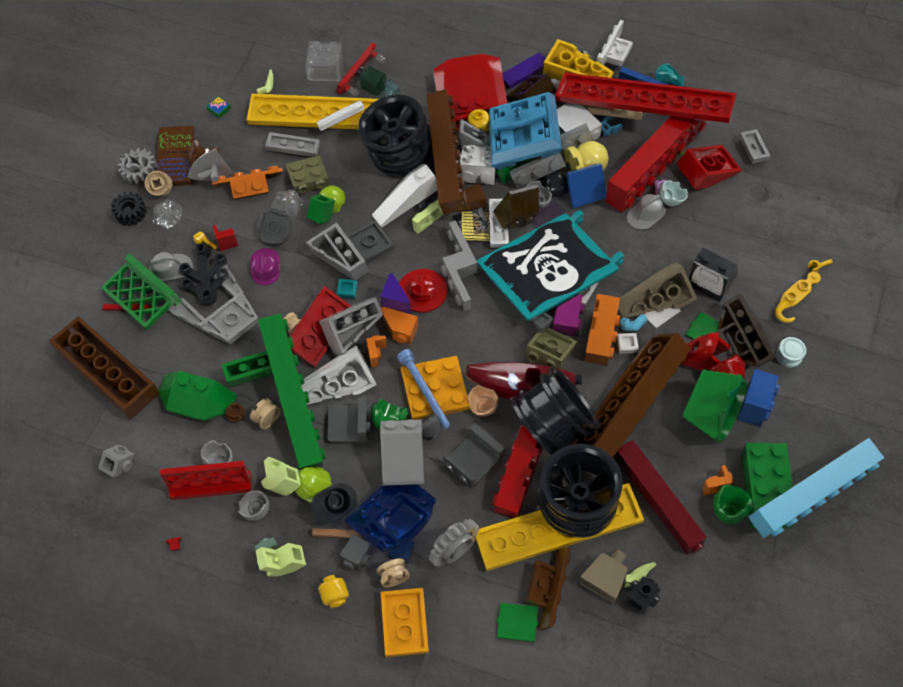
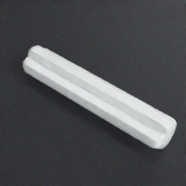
(340, 115)

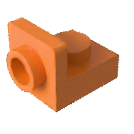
(374, 345)
(714, 483)

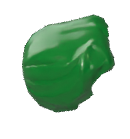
(386, 411)
(732, 504)

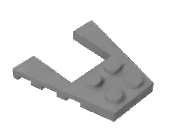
(228, 321)

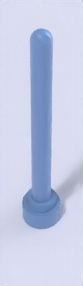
(407, 359)

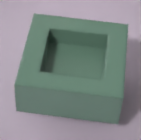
(267, 543)

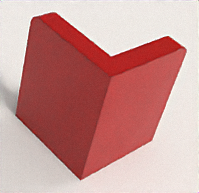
(225, 239)

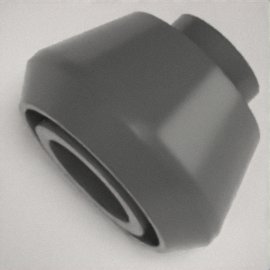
(431, 426)

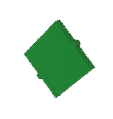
(702, 325)
(517, 622)

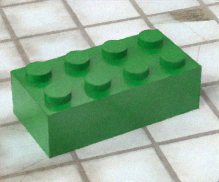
(766, 473)

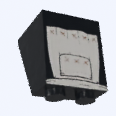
(712, 274)

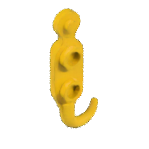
(795, 295)

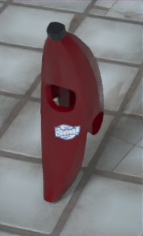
(511, 377)

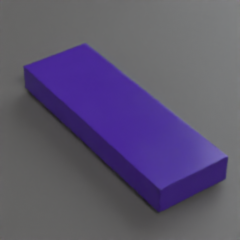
(524, 70)

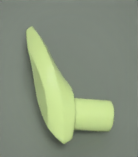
(268, 84)
(638, 573)

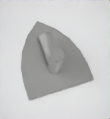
(209, 167)

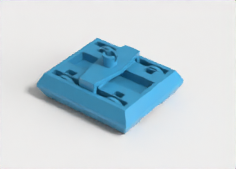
(524, 130)

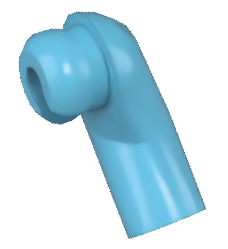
(633, 326)

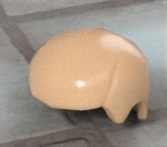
(483, 401)

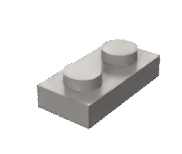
(754, 146)

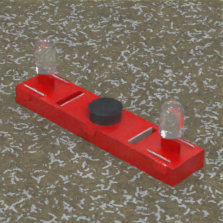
(357, 69)

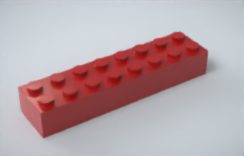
(651, 160)

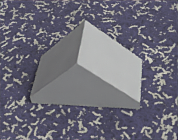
(471, 135)

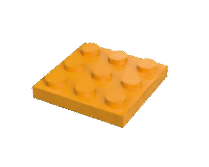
(445, 383)

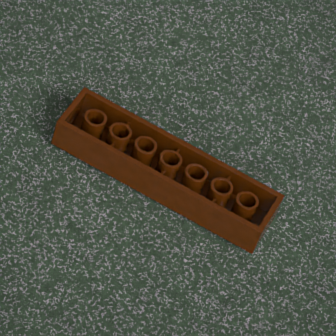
(636, 391)

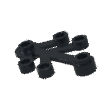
(205, 275)

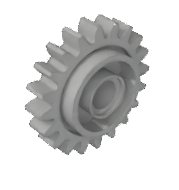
(453, 543)

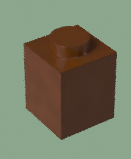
(475, 197)

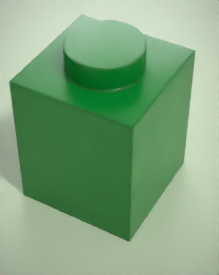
(320, 209)

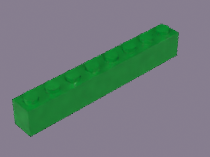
(290, 391)

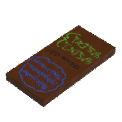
(173, 153)

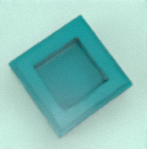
(347, 288)

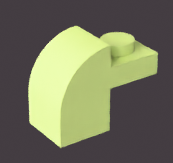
(280, 477)
(282, 560)

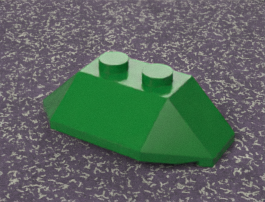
(194, 396)

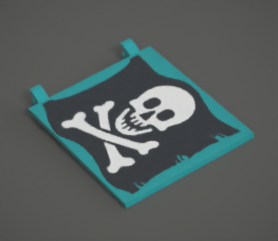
(548, 265)

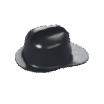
(333, 503)

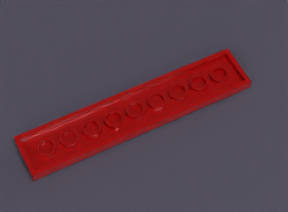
(646, 97)

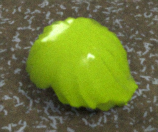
(312, 482)

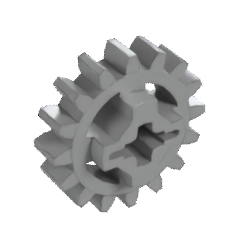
(137, 165)

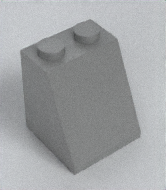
(402, 452)

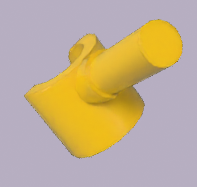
(200, 237)
(815, 263)

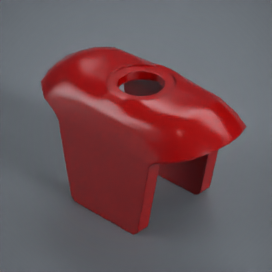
(707, 346)

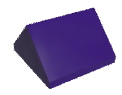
(394, 296)

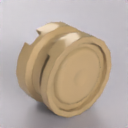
(158, 183)
(265, 414)
(393, 573)

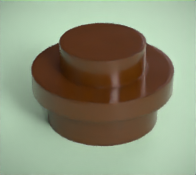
(235, 412)

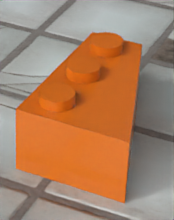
(602, 330)

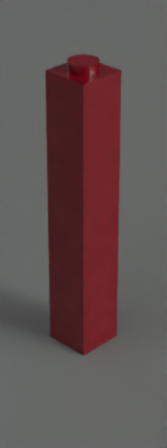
(661, 498)

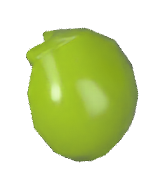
(334, 193)

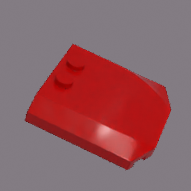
(472, 81)

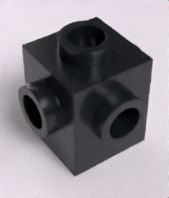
(643, 594)

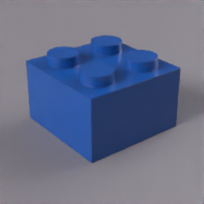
(759, 398)

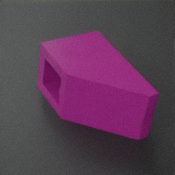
(567, 316)

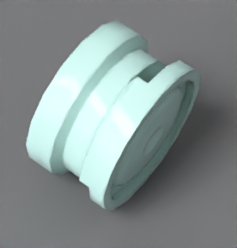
(790, 352)

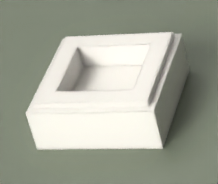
(627, 343)

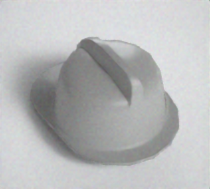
(646, 212)
(167, 265)

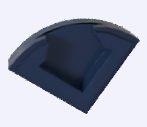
(402, 552)

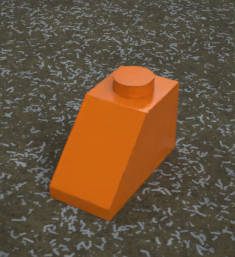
(400, 325)

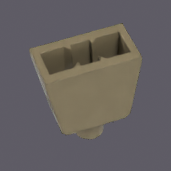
(606, 576)

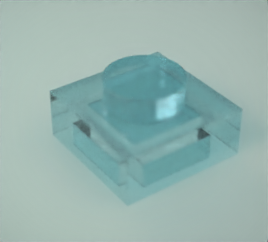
(391, 88)

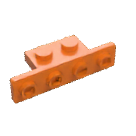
(248, 184)

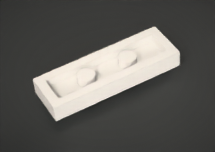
(498, 235)

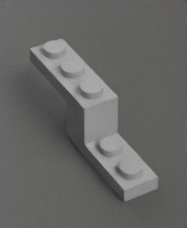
(542, 166)
(459, 266)

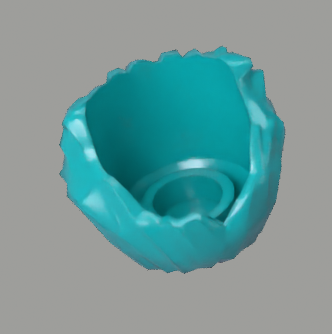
(669, 75)

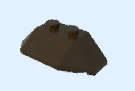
(744, 333)

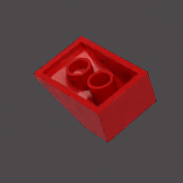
(707, 166)

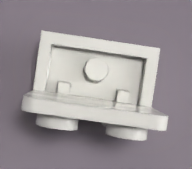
(477, 165)

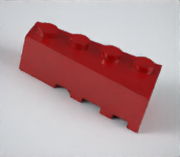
(518, 475)

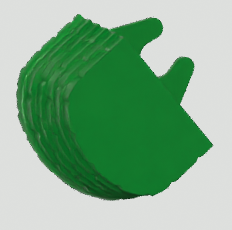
(716, 403)

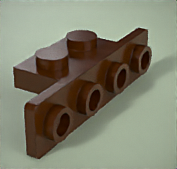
(546, 586)

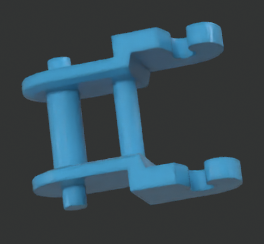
(614, 129)

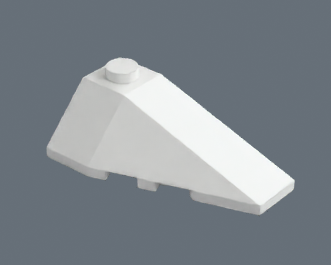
(409, 192)
(339, 377)

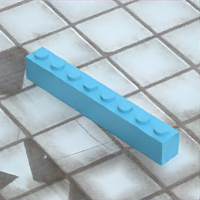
(815, 488)

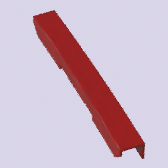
(116, 307)

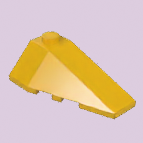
(566, 58)

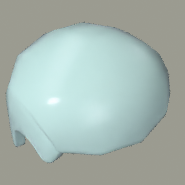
(672, 193)

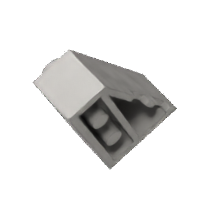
(339, 252)
(349, 324)

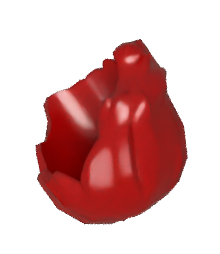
(732, 365)

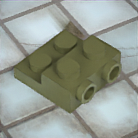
(307, 174)
(550, 348)

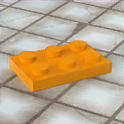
(404, 622)

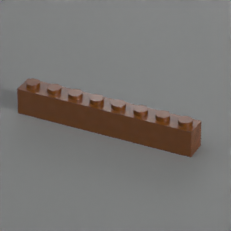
(445, 152)

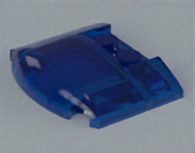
(392, 515)

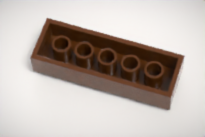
(104, 367)

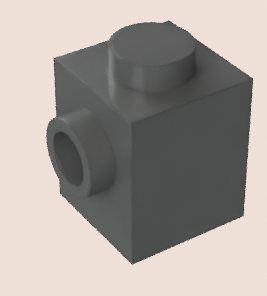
(356, 553)

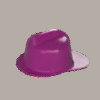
(265, 266)

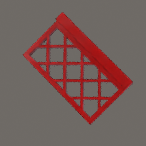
(207, 480)

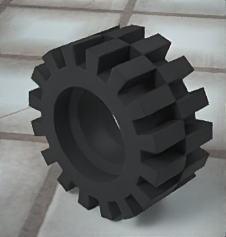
(125, 201)

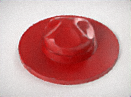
(424, 290)

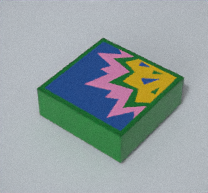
(218, 107)

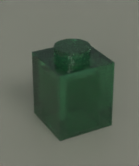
(373, 80)

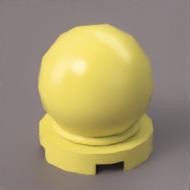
(586, 155)

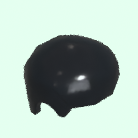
(557, 183)

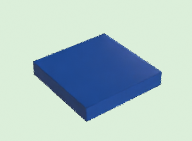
(586, 185)

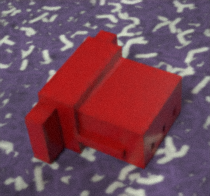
(174, 543)

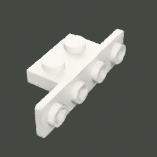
(616, 48)

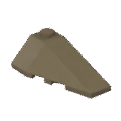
(661, 291)

